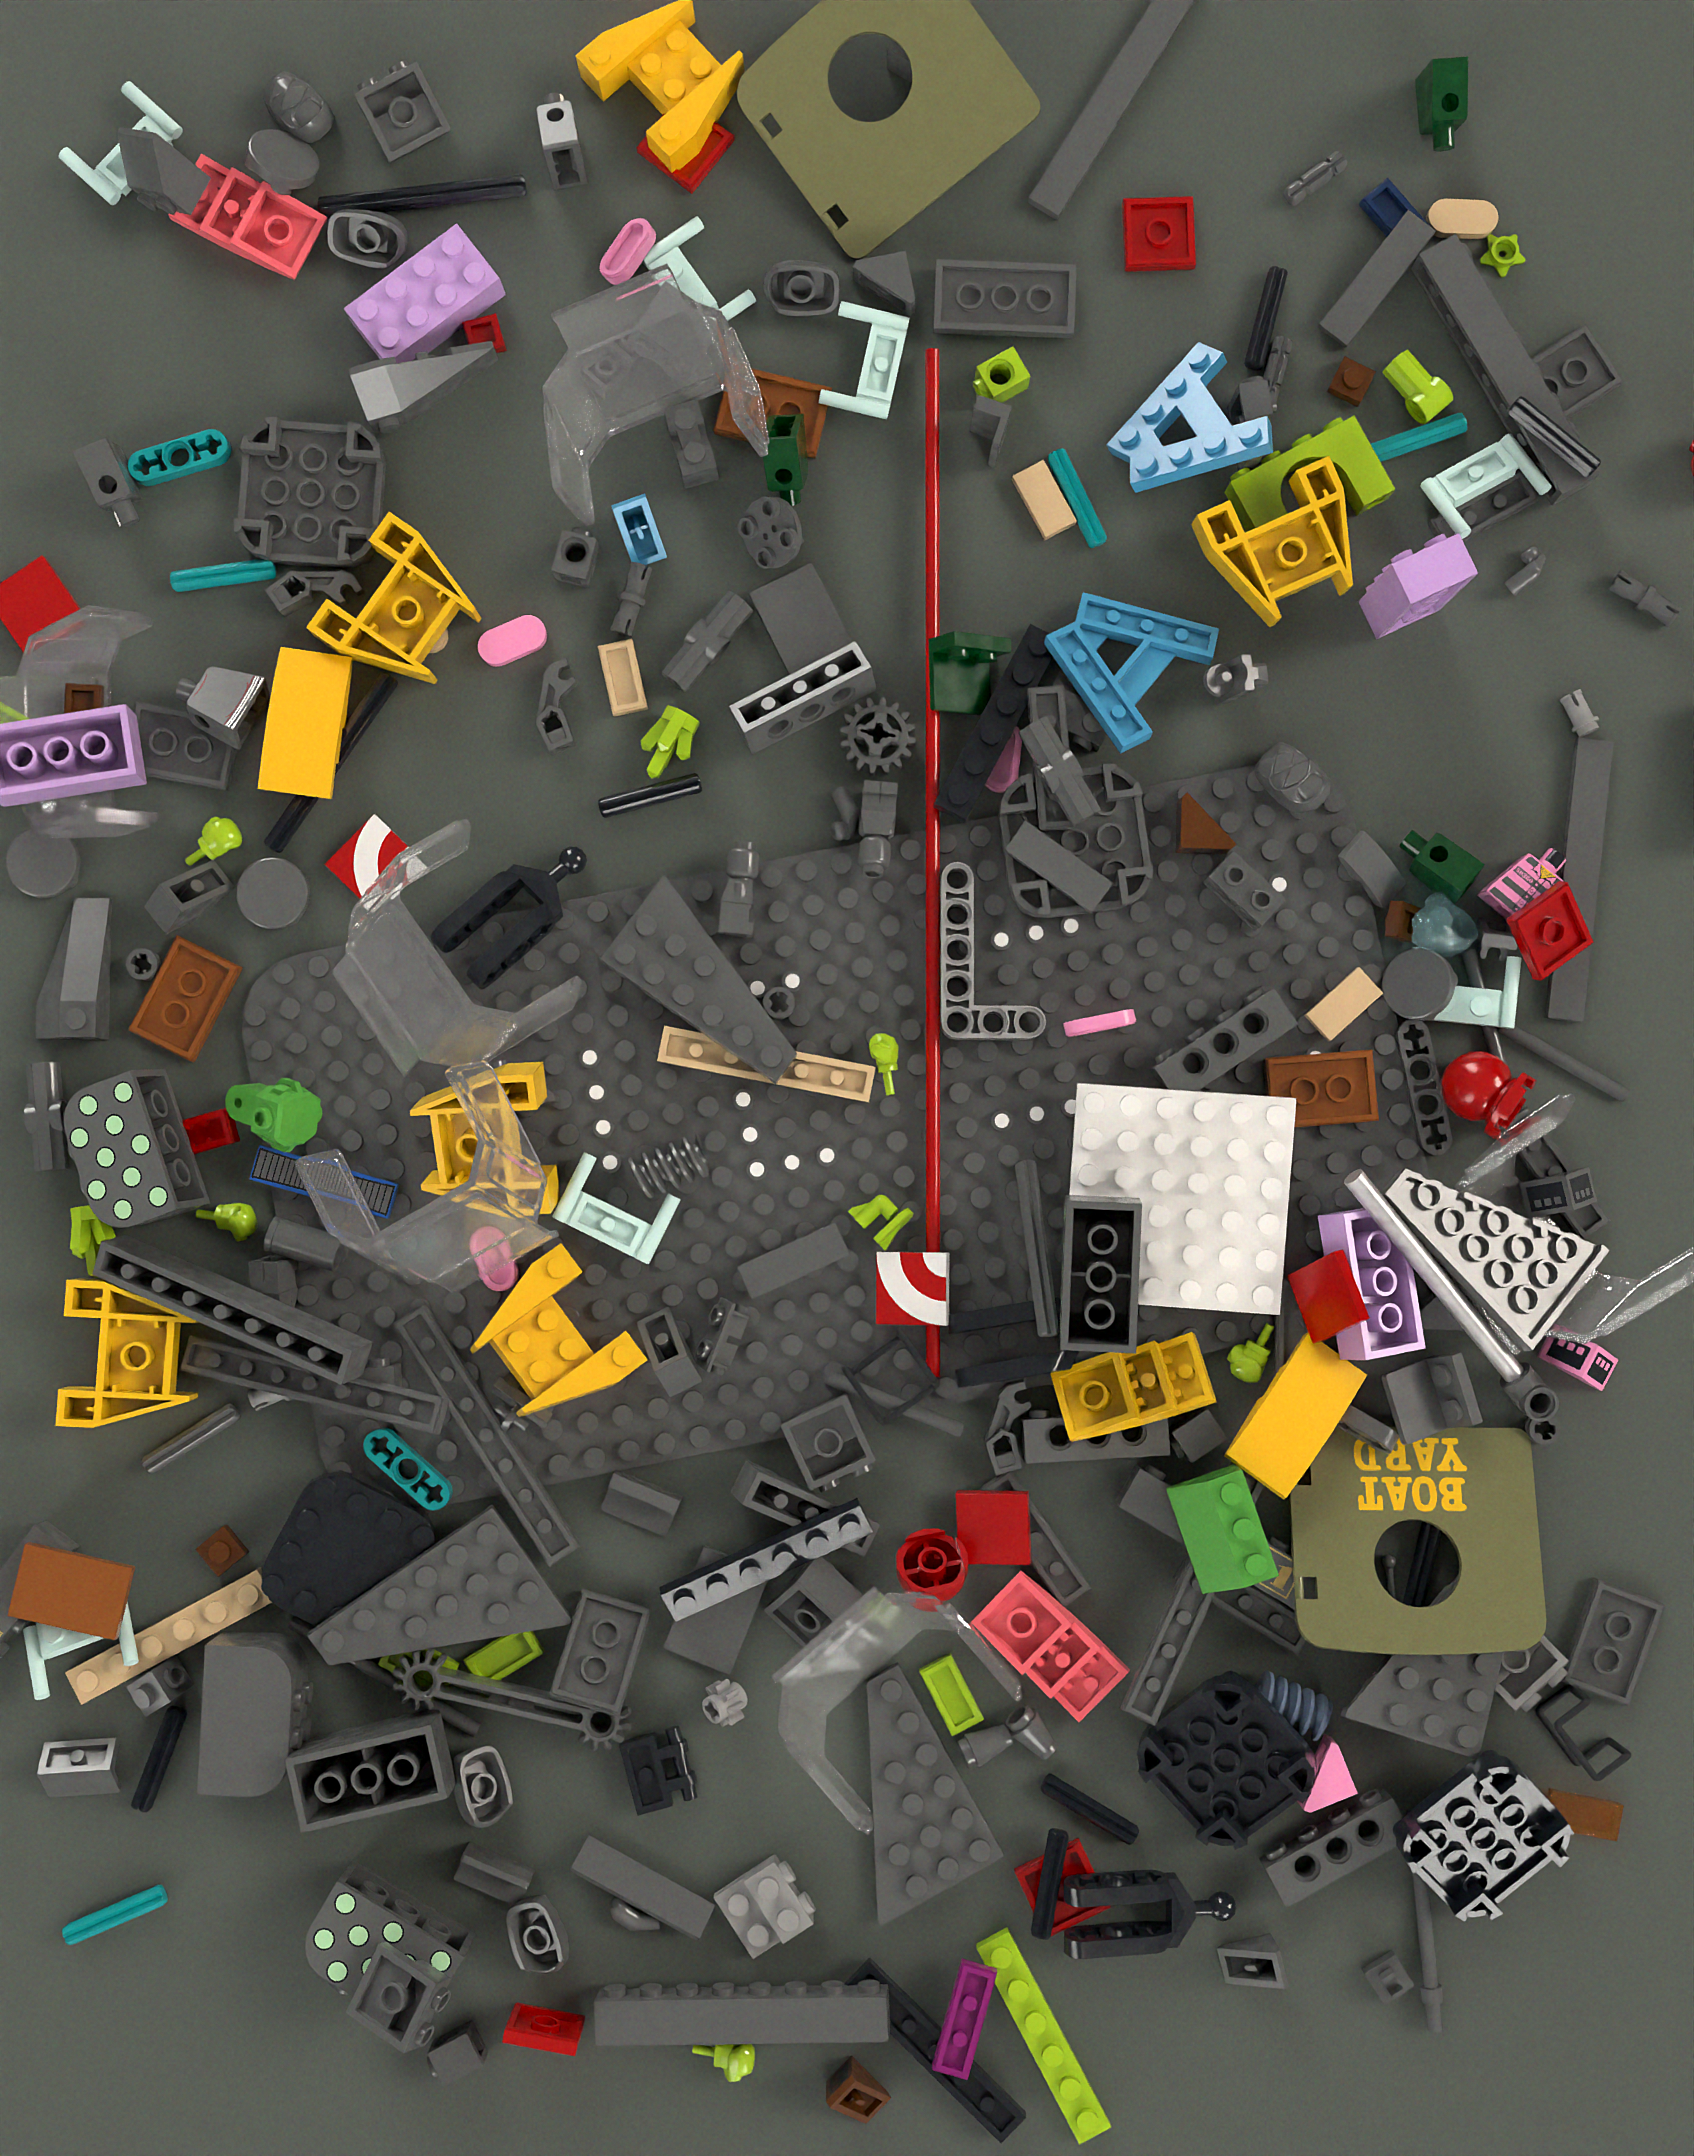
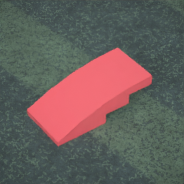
(253, 220)
(1050, 1646)

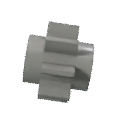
(724, 1702)

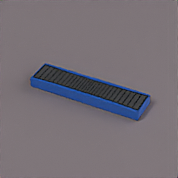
(279, 1170)

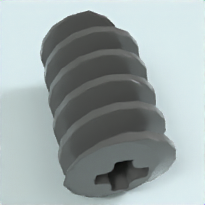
(670, 1166)

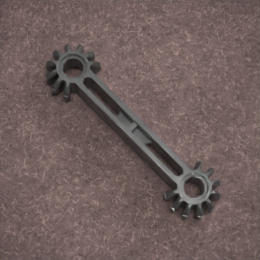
(504, 1697)

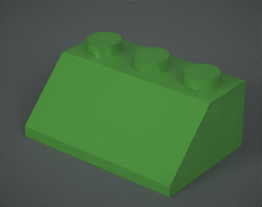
(1222, 1531)

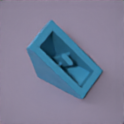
(639, 530)

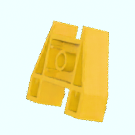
(670, 72)
(1286, 551)
(403, 613)
(456, 1140)
(545, 1346)
(134, 1356)

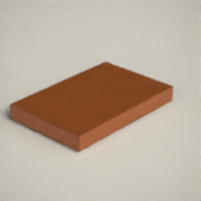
(781, 397)
(185, 998)
(1326, 1086)
(71, 1591)

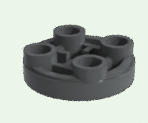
(282, 160)
(43, 864)
(273, 893)
(1418, 984)

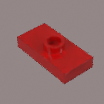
(211, 1131)

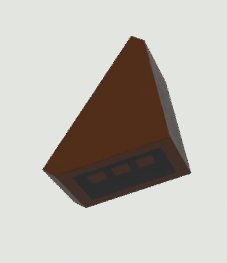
(1198, 831)
(855, 2092)

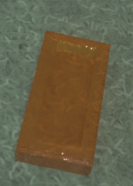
(1589, 1814)

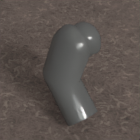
(1530, 573)
(630, 1918)

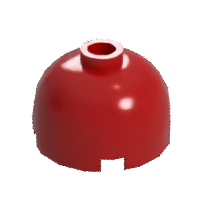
(932, 1563)

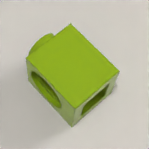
(1008, 364)

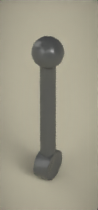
(1389, 1562)

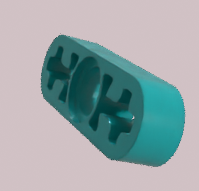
(193, 465)
(394, 1443)

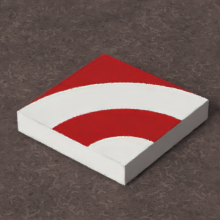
(366, 855)
(912, 1288)

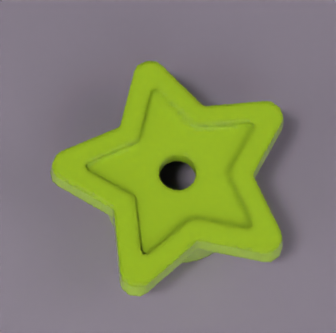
(1504, 244)

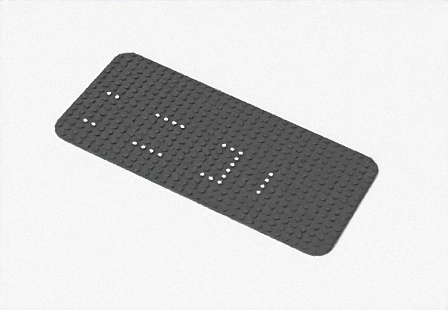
(804, 1158)

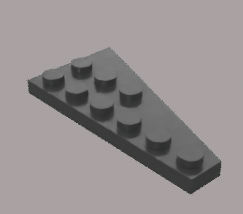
(684, 970)

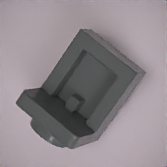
(160, 1686)

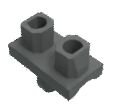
(1234, 679)
(511, 1393)

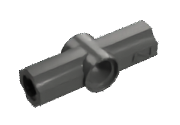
(707, 641)
(1059, 771)
(46, 1116)

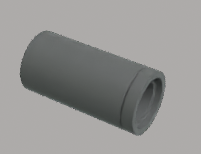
(303, 1244)

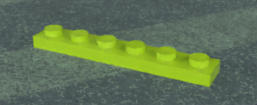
(1044, 2036)

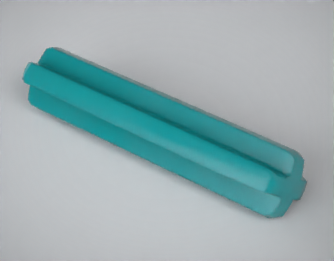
(1420, 437)
(1077, 498)
(222, 575)
(114, 1914)

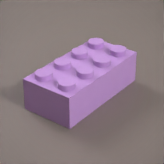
(426, 298)
(1417, 584)
(70, 755)
(1384, 1284)

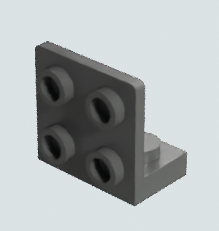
(1431, 1397)

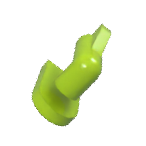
(881, 1204)

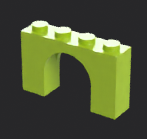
(1365, 482)

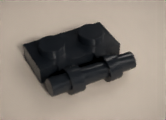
(647, 1773)

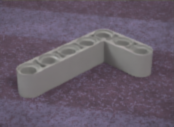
(964, 970)

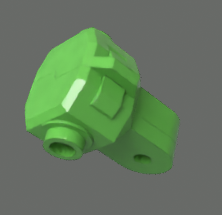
(277, 1113)

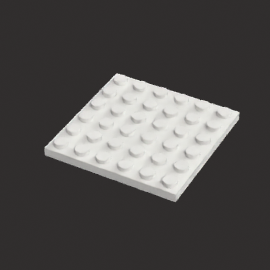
(1208, 1185)

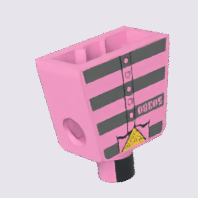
(1522, 882)

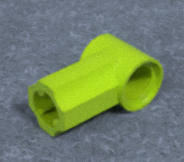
(1422, 393)

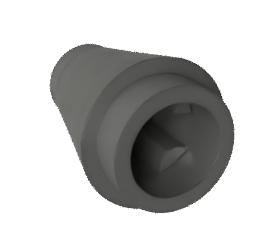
(1031, 1731)
(983, 1745)

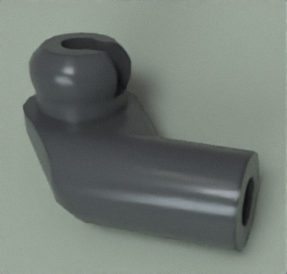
(849, 813)

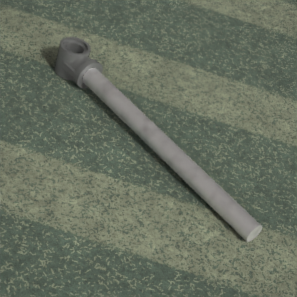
(1517, 1378)

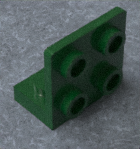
(961, 670)

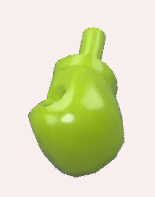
(216, 839)
(885, 1052)
(233, 1217)
(1250, 1359)
(735, 2059)

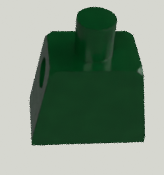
(1442, 100)
(787, 456)
(1453, 871)

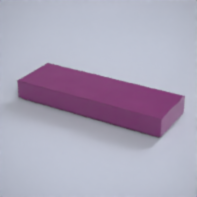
(964, 2019)

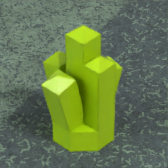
(671, 731)
(87, 1235)

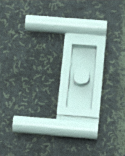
(109, 176)
(688, 281)
(879, 364)
(1478, 475)
(1486, 1006)
(608, 1222)
(49, 1641)

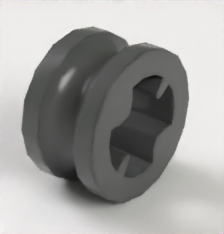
(134, 970)
(790, 1001)
(1550, 1438)

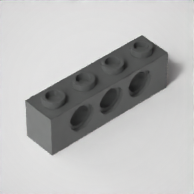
(803, 697)
(1273, 1019)
(1037, 1447)
(1329, 1866)

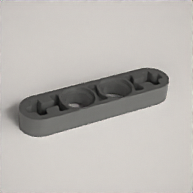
(1429, 1086)

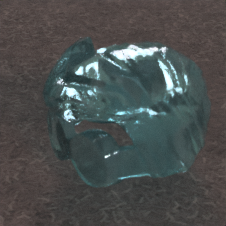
(1443, 927)

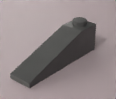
(787, 1500)

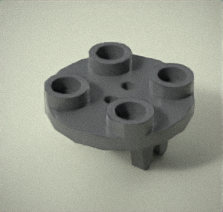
(762, 519)

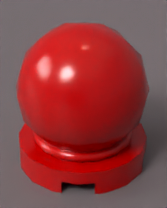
(1483, 1088)

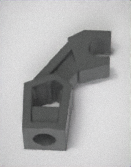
(323, 582)
(549, 705)
(1004, 1412)

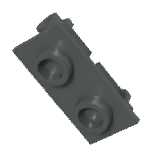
(725, 1320)

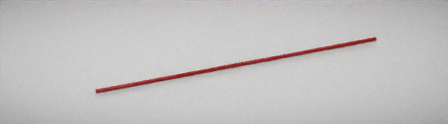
(932, 628)

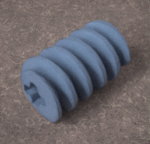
(1296, 1704)

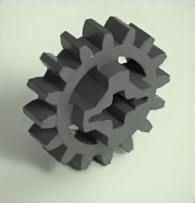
(893, 738)

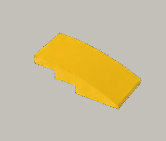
(305, 722)
(1132, 1388)
(1295, 1416)

